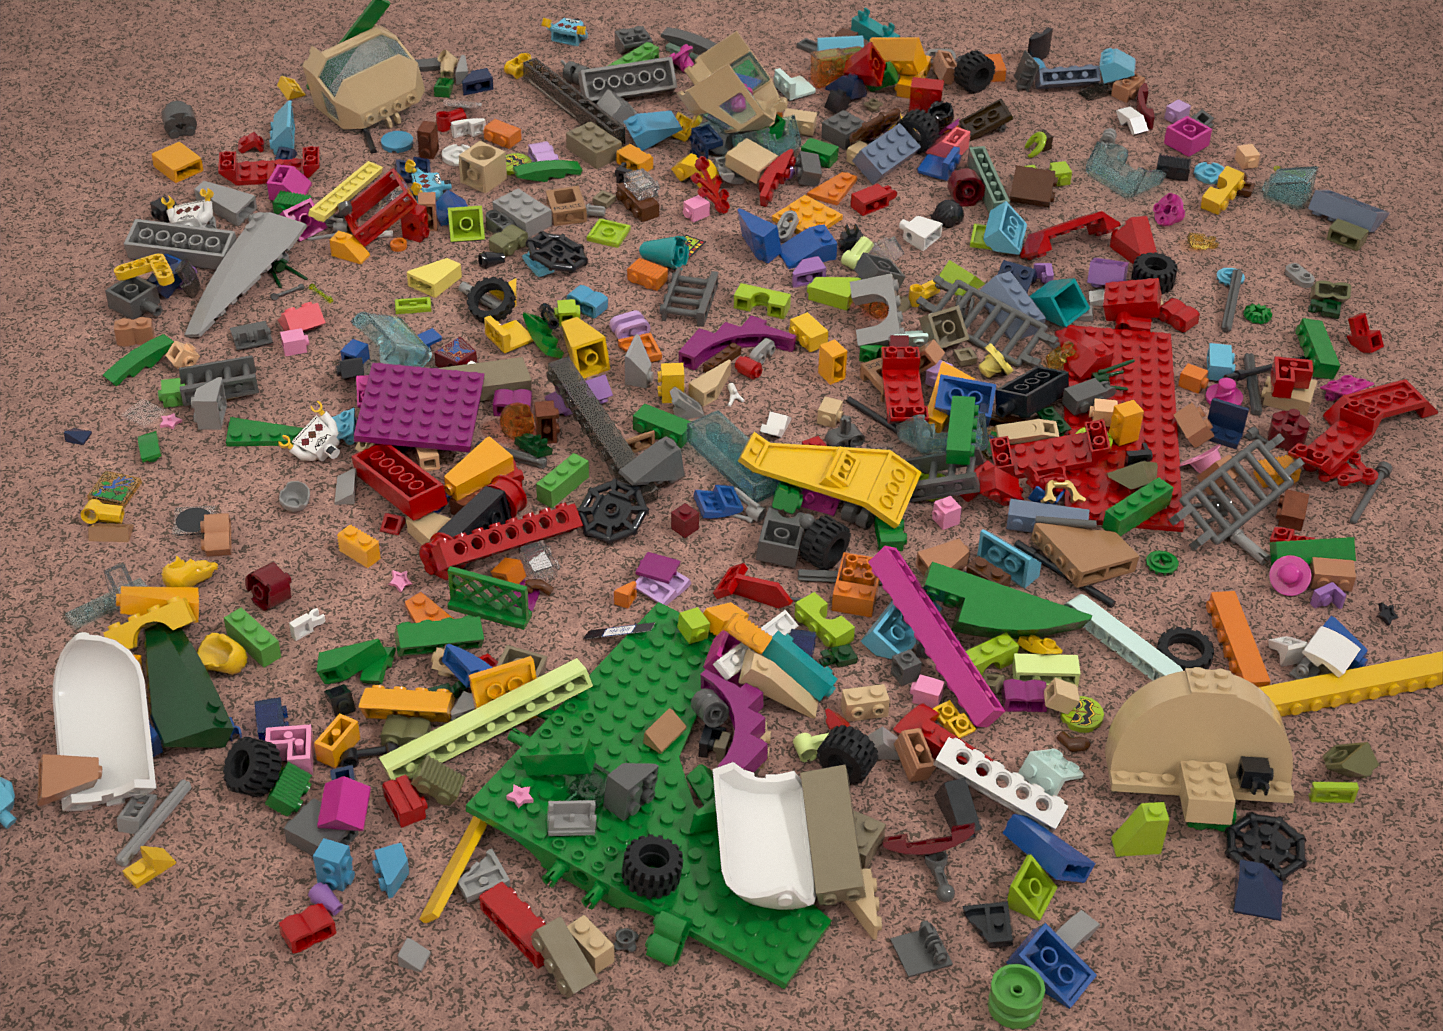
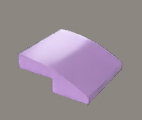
(662, 591)

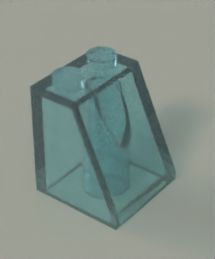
(1291, 185)

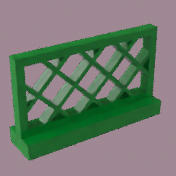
(485, 606)

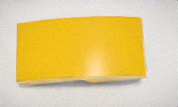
(1036, 645)
(954, 721)

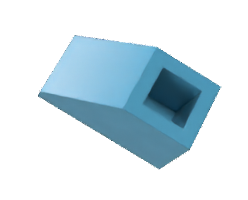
(392, 866)

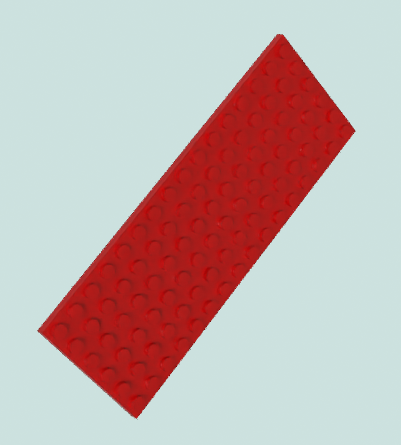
(1153, 389)

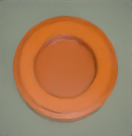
(398, 244)

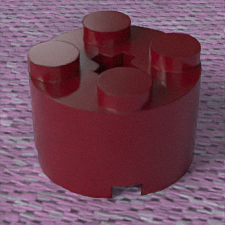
(966, 187)
(1291, 426)
(269, 586)

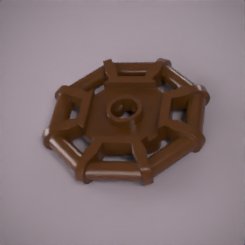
(876, 126)

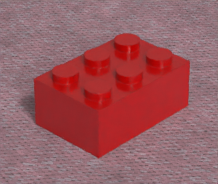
(1135, 297)

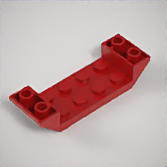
(260, 171)
(1038, 242)
(902, 384)
(1391, 398)
(1342, 440)
(1049, 454)

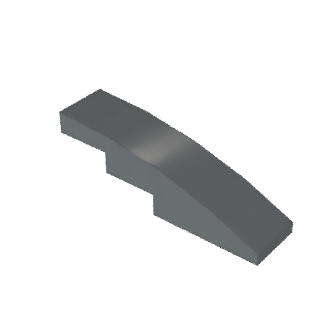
(681, 37)

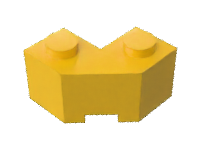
(686, 168)

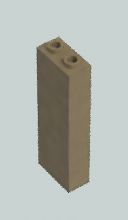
(499, 374)
(832, 835)

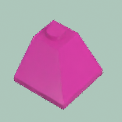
(300, 213)

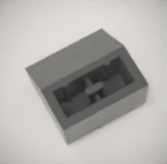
(630, 39)
(630, 788)

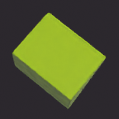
(466, 223)
(954, 272)
(1031, 890)

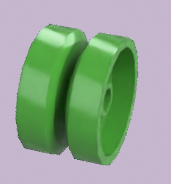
(1016, 996)

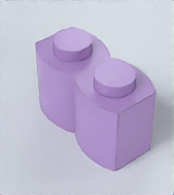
(541, 152)

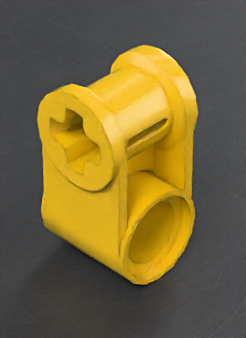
(515, 66)

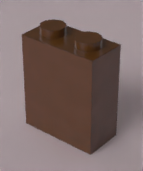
(1033, 186)

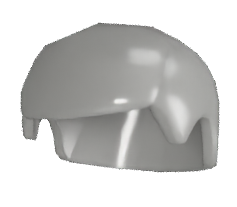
(294, 494)

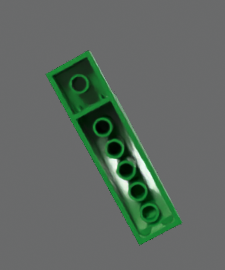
(995, 609)

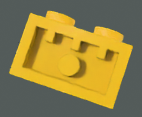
(506, 336)

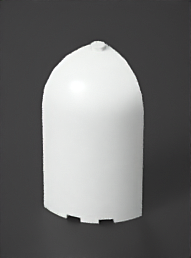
(103, 715)
(764, 837)

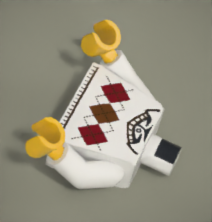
(192, 213)
(316, 439)

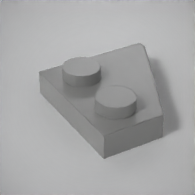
(482, 877)

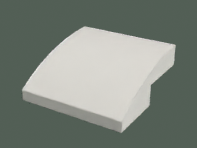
(1332, 650)

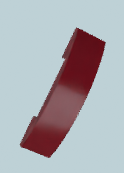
(1147, 113)
(901, 844)

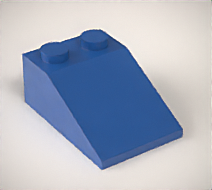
(760, 236)
(809, 243)
(955, 386)
(1058, 965)

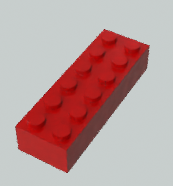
(399, 480)

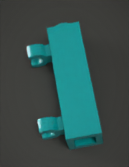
(869, 27)
(800, 666)

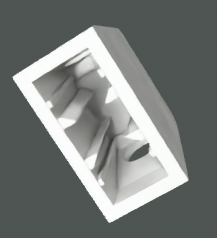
(921, 231)

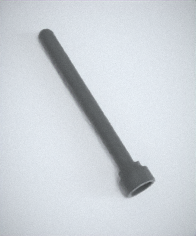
(1384, 470)

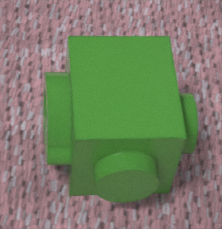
(170, 392)

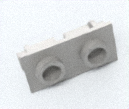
(1305, 669)

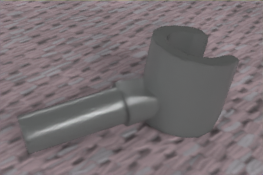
(1253, 433)

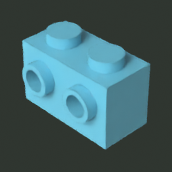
(1219, 361)

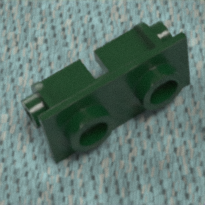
(1052, 415)

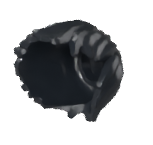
(942, 113)
(948, 213)

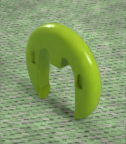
(1040, 139)

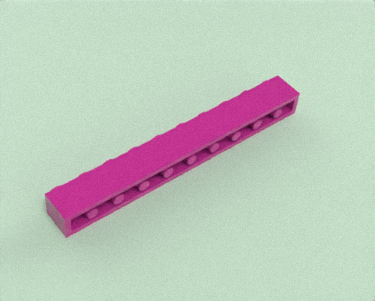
(936, 637)

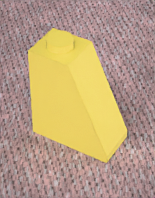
(435, 277)

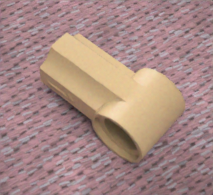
(448, 64)

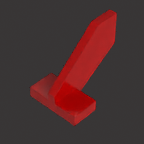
(753, 588)

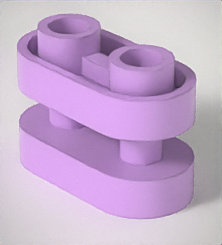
(629, 324)

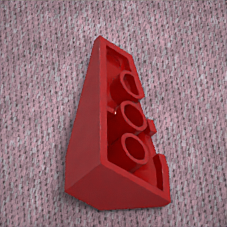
(1089, 355)

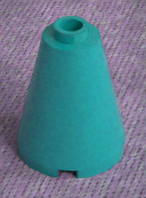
(666, 251)

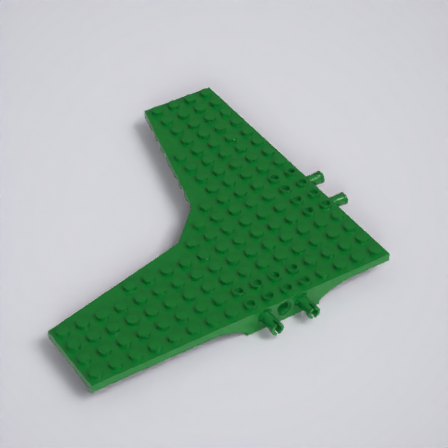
(628, 695)

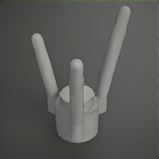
(340, 225)
(754, 510)

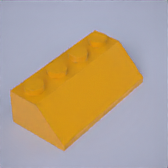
(903, 52)
(421, 703)

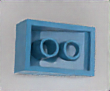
(651, 128)

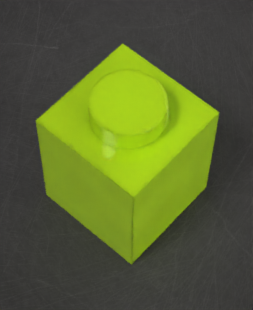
(693, 625)

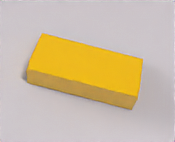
(290, 88)

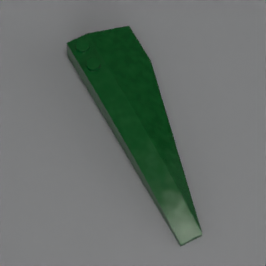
(181, 692)

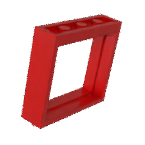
(385, 217)

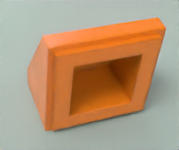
(625, 595)

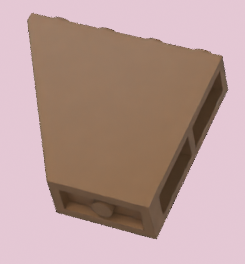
(1084, 553)

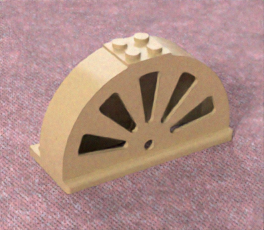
(1188, 739)

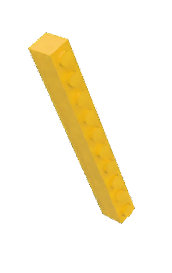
(1357, 684)

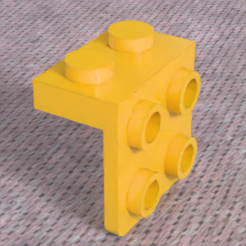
(686, 124)

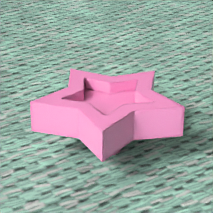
(170, 421)
(400, 580)
(520, 796)

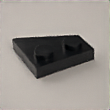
(991, 923)

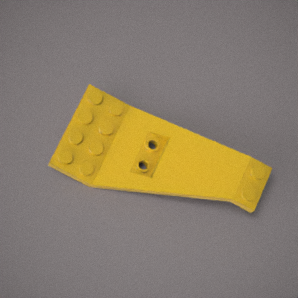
(857, 475)

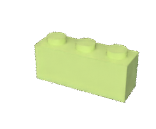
(1046, 667)

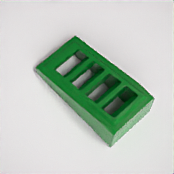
(443, 87)

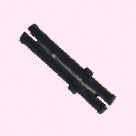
(549, 315)

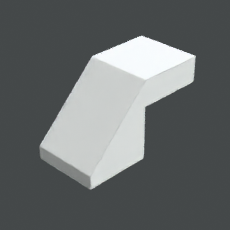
(1134, 120)
(776, 424)

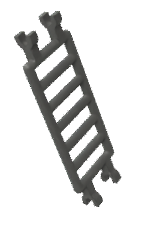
(1024, 357)
(1222, 472)

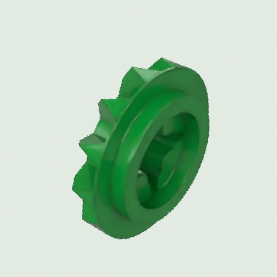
(1261, 315)
(1169, 560)

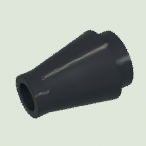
(489, 259)

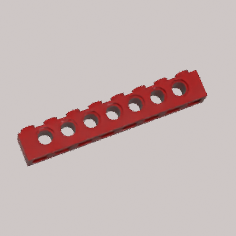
(446, 556)

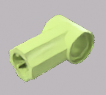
(851, 258)
(808, 745)

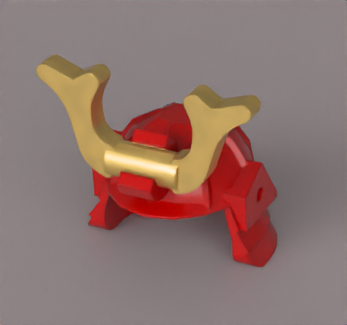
(1052, 484)

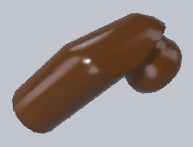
(540, 585)
(1073, 744)

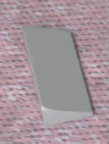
(346, 487)

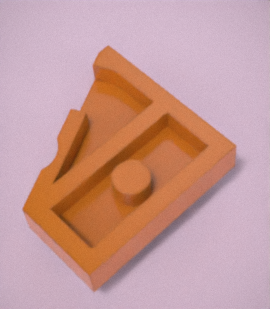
(649, 343)

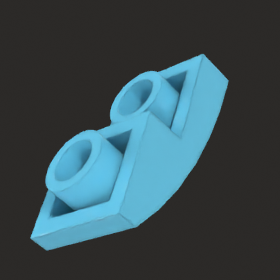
(536, 267)

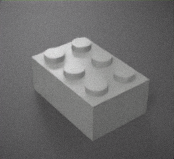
(525, 211)

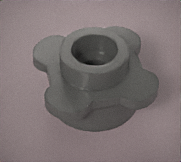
(626, 934)

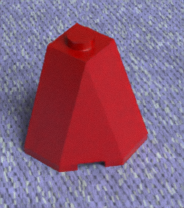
(867, 65)
(1133, 238)

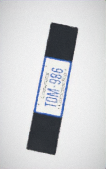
(619, 630)

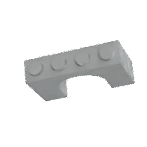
(882, 290)

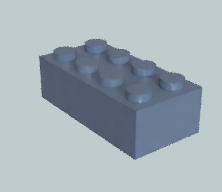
(886, 153)

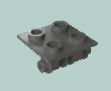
(1026, 72)
(251, 335)
(921, 950)

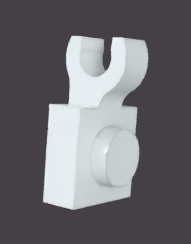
(304, 624)

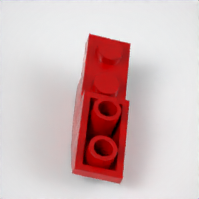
(774, 175)

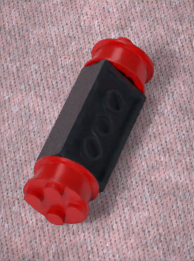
(491, 505)

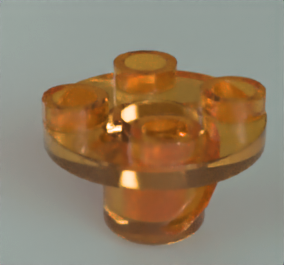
(516, 420)

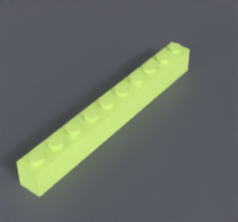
(489, 719)

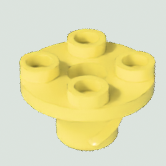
(994, 363)

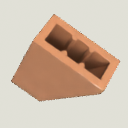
(951, 554)
(65, 775)

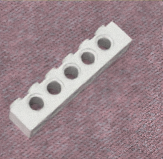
(1005, 796)

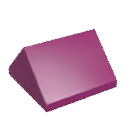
(344, 805)

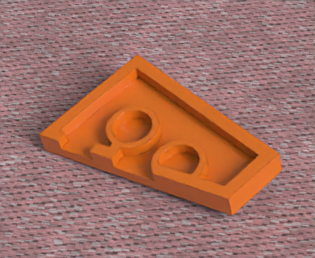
(833, 189)
(423, 608)

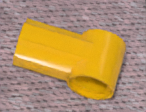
(925, 290)
(102, 512)

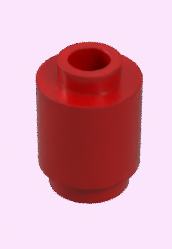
(748, 367)

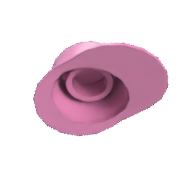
(1204, 460)

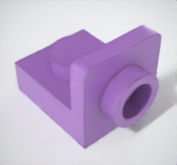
(1044, 271)
(1325, 595)

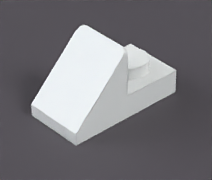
(1288, 649)

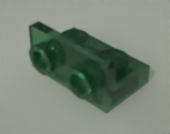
(588, 786)

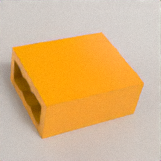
(177, 162)

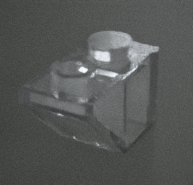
(887, 248)

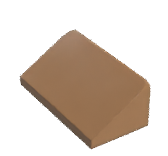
(641, 441)
(110, 532)
(664, 731)

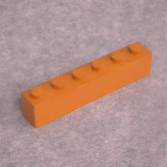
(1236, 638)

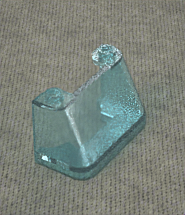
(789, 140)
(1109, 166)
(400, 342)
(923, 438)

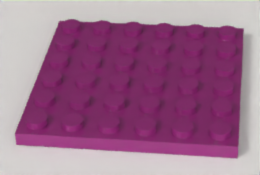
(420, 407)

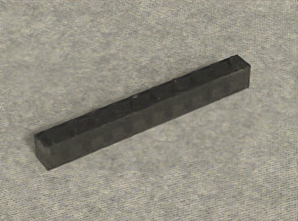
(570, 98)
(595, 422)

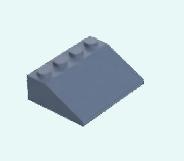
(1347, 209)

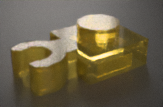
(1200, 241)
(1058, 356)

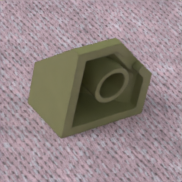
(1135, 475)
(1351, 759)

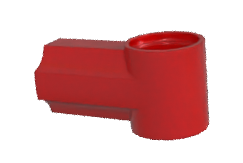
(445, 118)
(1126, 321)

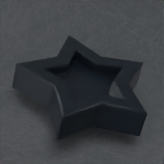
(1387, 613)

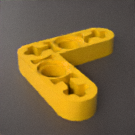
(155, 263)

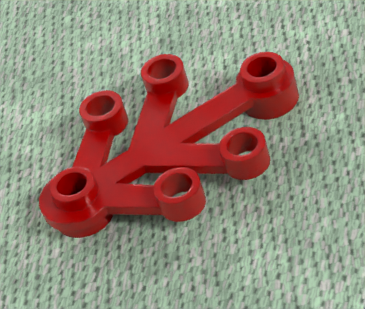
(711, 185)
(1363, 474)

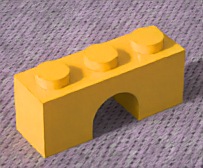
(1229, 182)

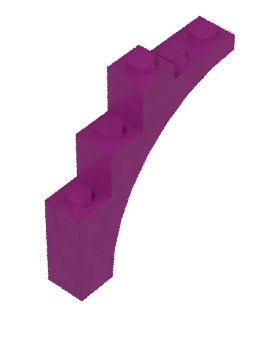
(707, 344)
(743, 704)

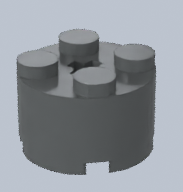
(179, 119)

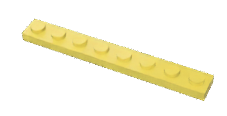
(345, 191)

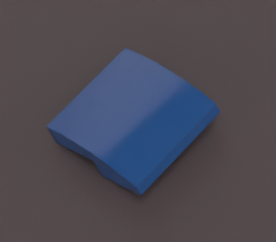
(718, 503)

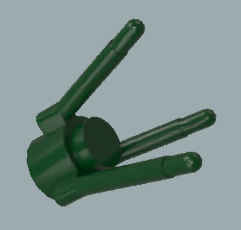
(279, 266)
(1102, 375)

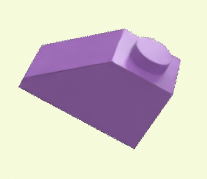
(807, 271)

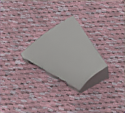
(726, 173)

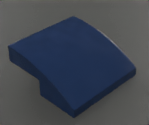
(421, 163)

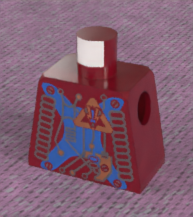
(455, 353)

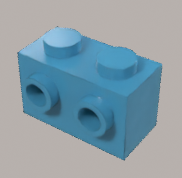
(333, 864)

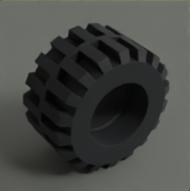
(974, 71)
(924, 125)
(1155, 266)
(825, 543)
(848, 748)
(252, 767)
(648, 880)

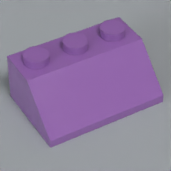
(599, 387)

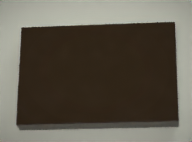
(986, 119)

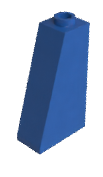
(1048, 850)

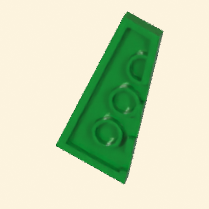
(257, 433)

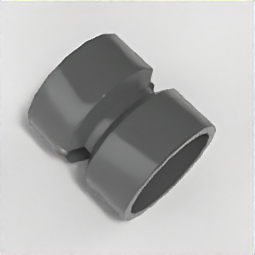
(571, 71)
(856, 513)
(709, 707)

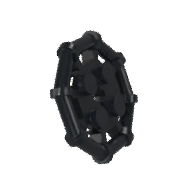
(556, 252)
(616, 520)
(1265, 834)

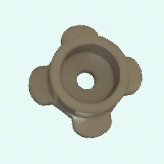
(873, 105)

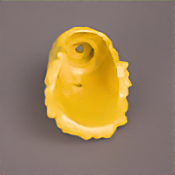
(187, 573)
(222, 654)

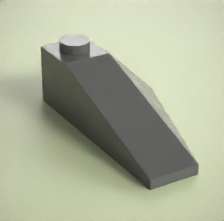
(657, 463)

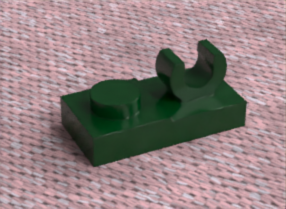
(533, 445)

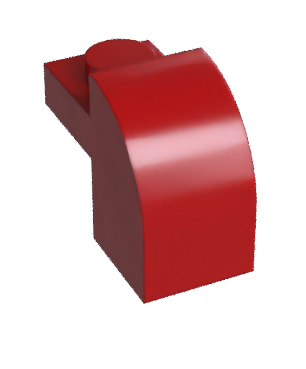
(1362, 337)

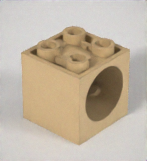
(482, 167)

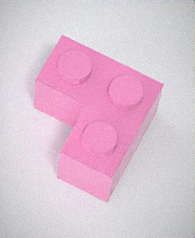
(294, 744)

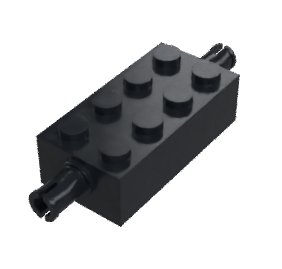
(1031, 392)

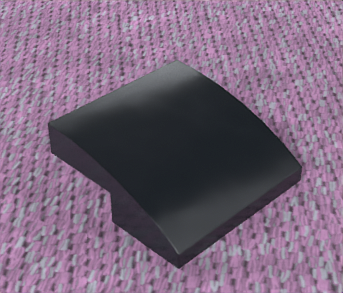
(1040, 44)

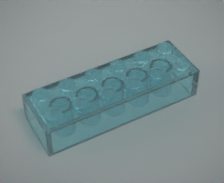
(721, 446)

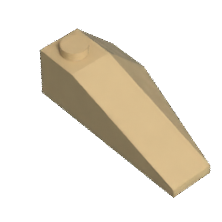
(776, 683)

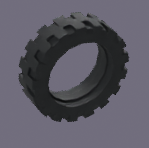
(485, 286)
(1189, 637)

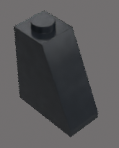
(957, 804)

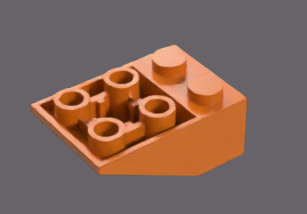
(855, 586)

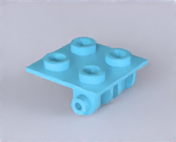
(346, 425)

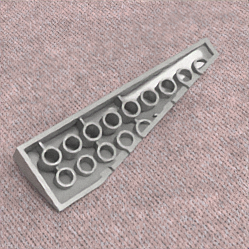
(240, 269)

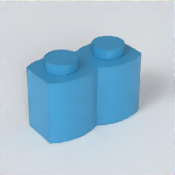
(590, 301)

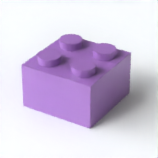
(1106, 271)

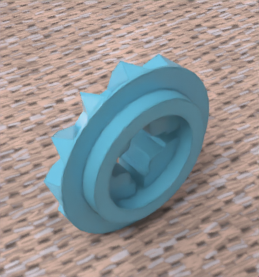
(1224, 275)

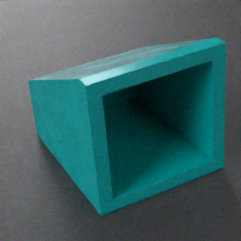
(1061, 301)

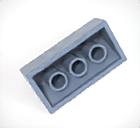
(1009, 291)

